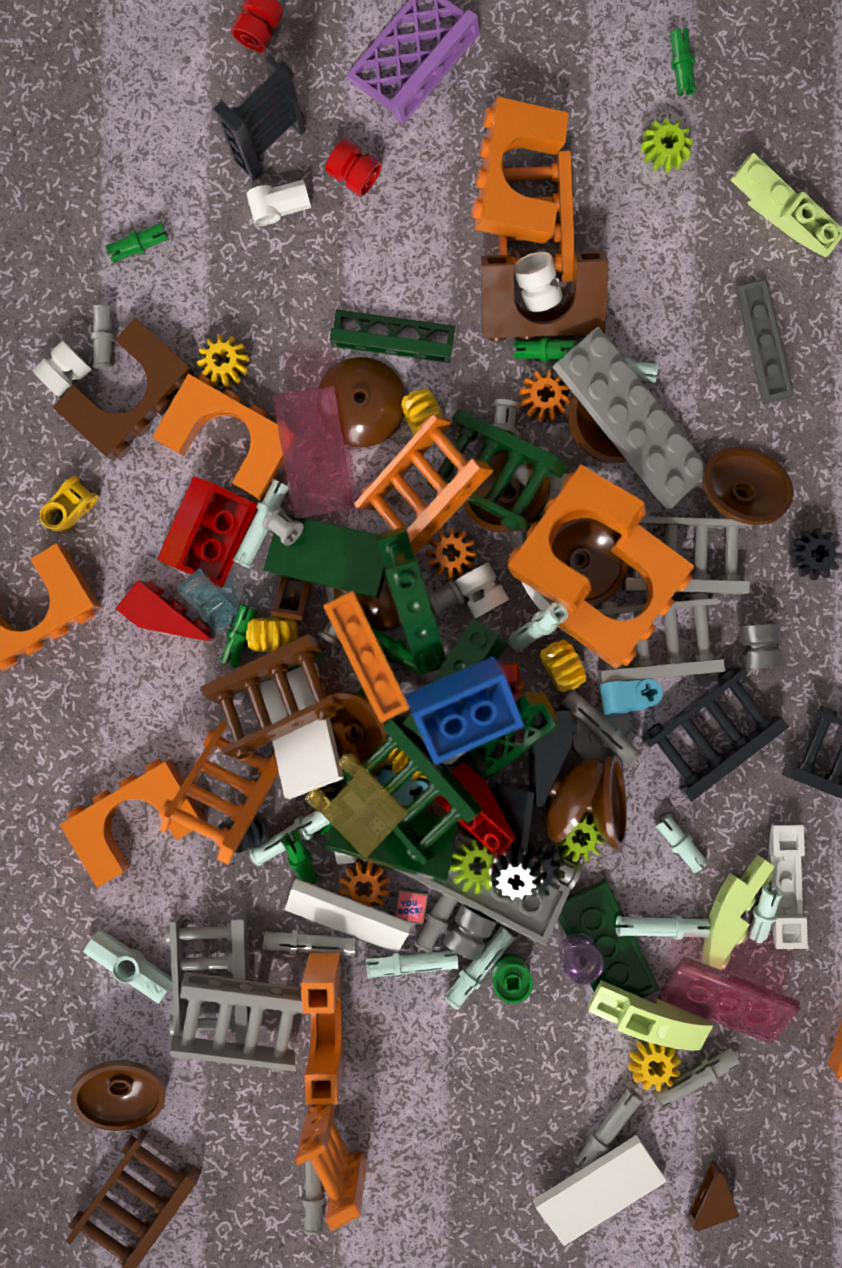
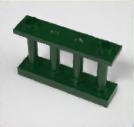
(518, 453)
(411, 600)
(473, 647)
(440, 783)

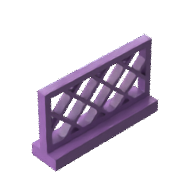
(430, 71)

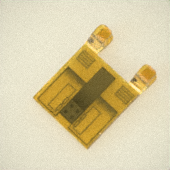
(362, 810)

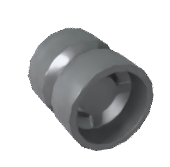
(760, 646)
(468, 934)

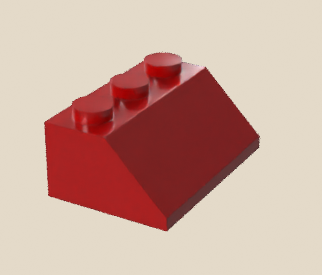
(207, 530)

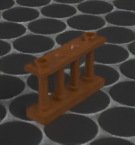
(249, 679)
(163, 1207)

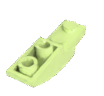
(782, 206)
(725, 918)
(649, 1021)

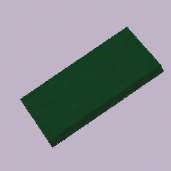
(330, 558)
(392, 850)
(595, 914)

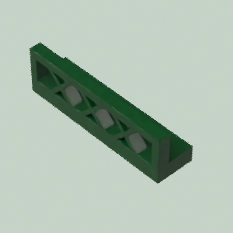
(392, 343)
(527, 706)

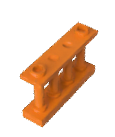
(564, 230)
(449, 496)
(366, 657)
(240, 814)
(337, 1168)

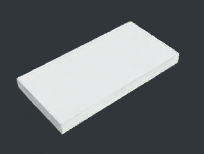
(309, 754)
(347, 916)
(599, 1190)

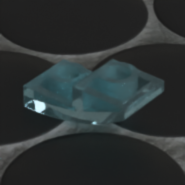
(208, 600)

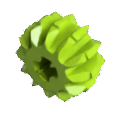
(664, 156)
(572, 845)
(464, 861)

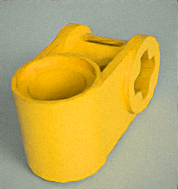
(69, 503)

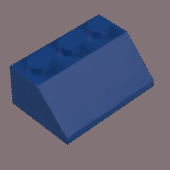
(464, 710)

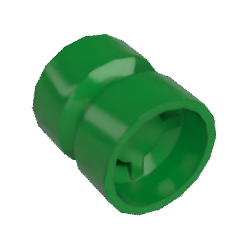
(511, 979)

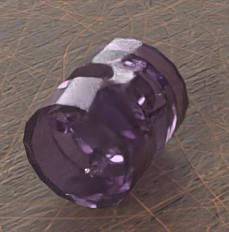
(580, 958)

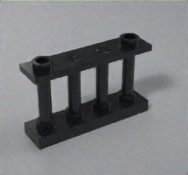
(261, 117)
(742, 746)
(804, 771)

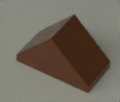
(292, 599)
(713, 1201)

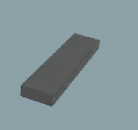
(764, 341)

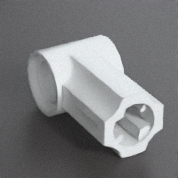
(271, 203)

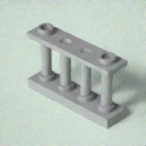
(701, 582)
(675, 663)
(235, 962)
(234, 992)

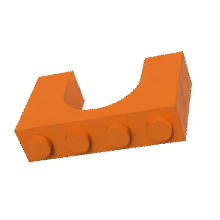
(498, 206)
(199, 403)
(582, 496)
(663, 574)
(69, 602)
(91, 827)
(323, 1001)

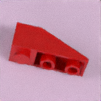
(153, 612)
(490, 825)

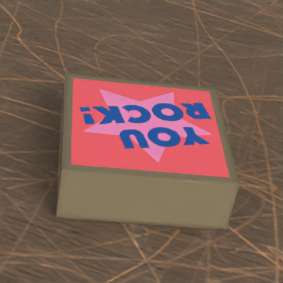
(411, 905)

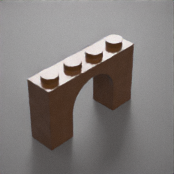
(576, 316)
(115, 432)

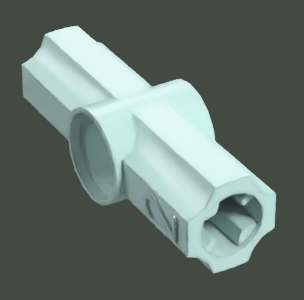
(112, 953)

